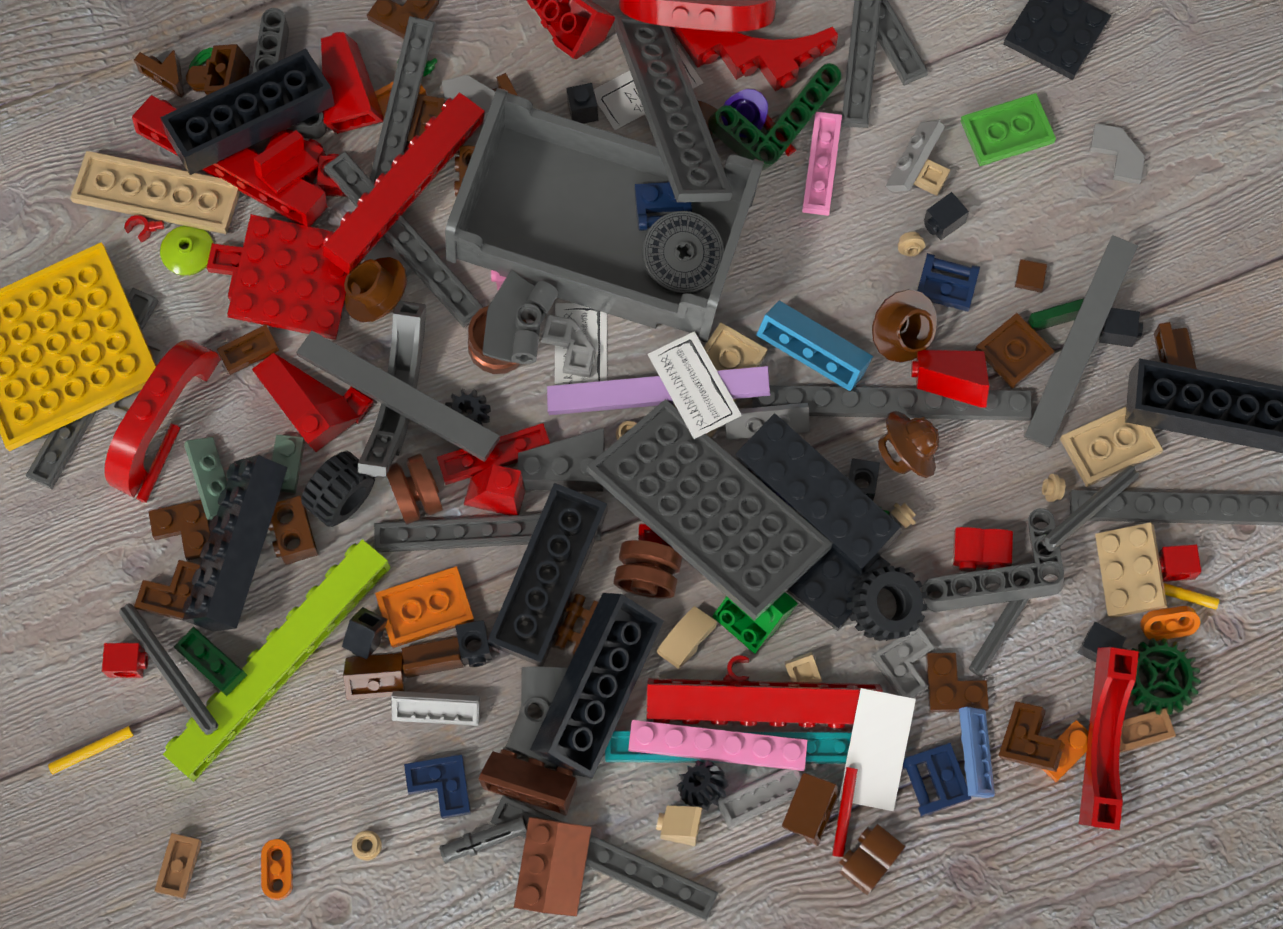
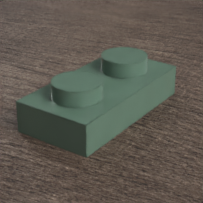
(289, 453)

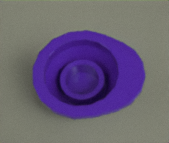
(751, 105)

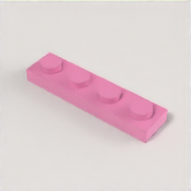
(822, 163)

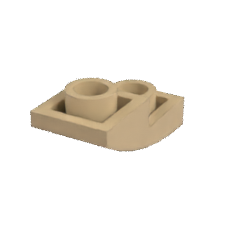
(686, 636)

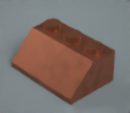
(528, 781)
(552, 867)

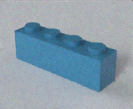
(814, 345)

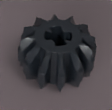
(473, 403)
(702, 785)

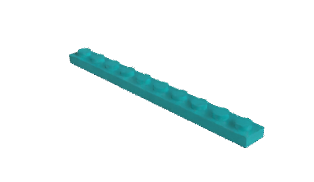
(821, 748)

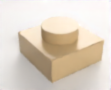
(932, 177)
(803, 669)

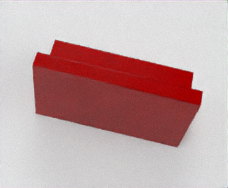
(284, 163)

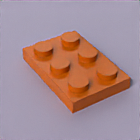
(424, 607)

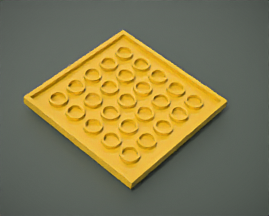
(67, 346)

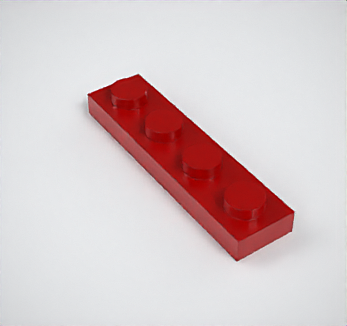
(463, 465)

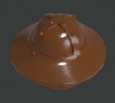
(374, 288)
(904, 325)
(913, 441)

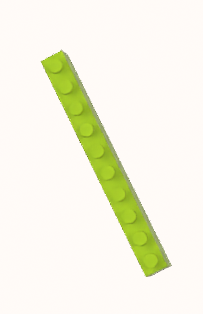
(279, 657)

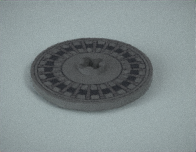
(663, 258)

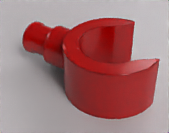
(149, 227)
(730, 675)

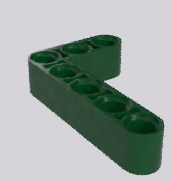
(784, 123)

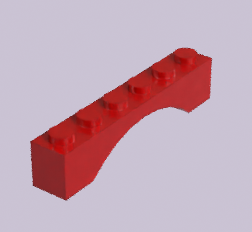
(1101, 783)

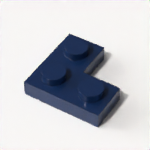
(447, 777)

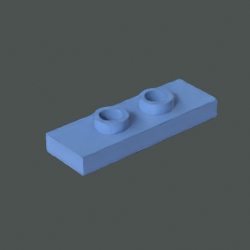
(976, 752)

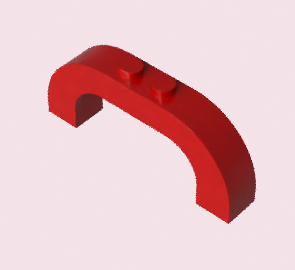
(703, 14)
(129, 444)

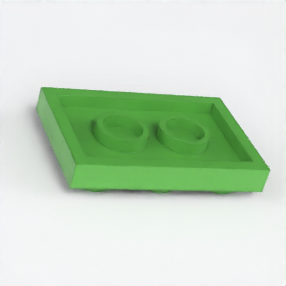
(1008, 129)

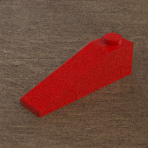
(574, 24)
(308, 404)

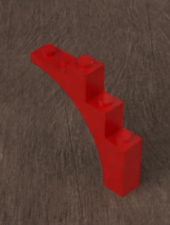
(743, 54)

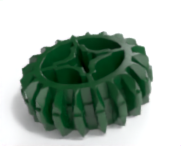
(1169, 685)

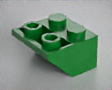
(758, 632)

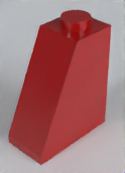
(953, 375)
(496, 490)

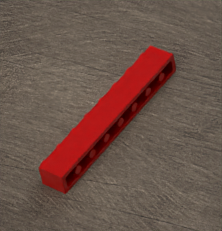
(403, 183)
(298, 202)
(753, 702)

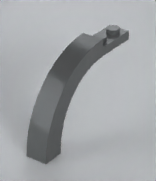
(405, 365)

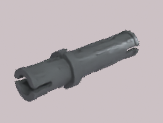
(472, 843)

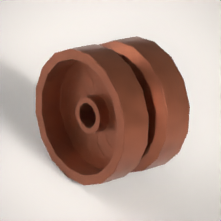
(475, 346)
(414, 488)
(647, 569)

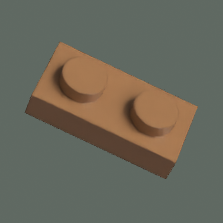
(1146, 730)
(178, 866)

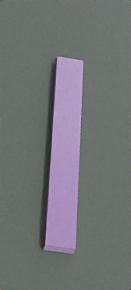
(645, 391)

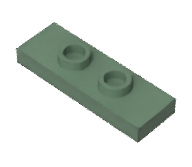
(207, 472)

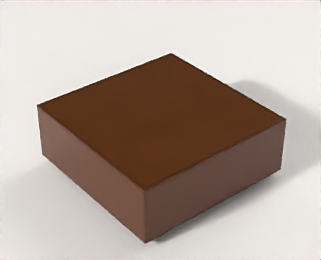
(1030, 275)

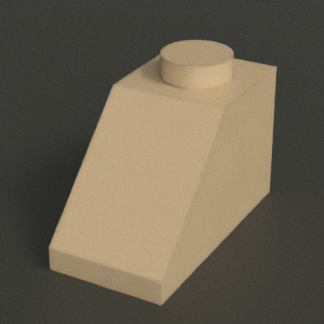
(680, 824)

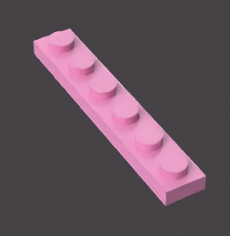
(718, 745)

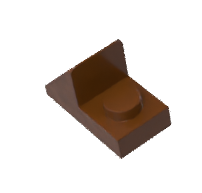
(165, 74)

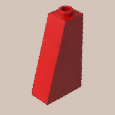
(350, 84)

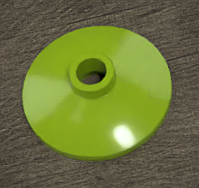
(189, 260)

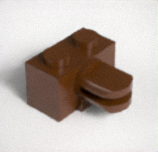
(225, 67)

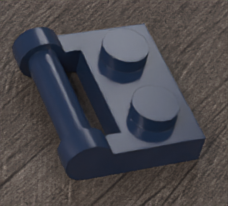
(654, 199)
(946, 289)
(944, 775)

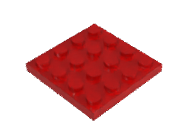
(287, 279)

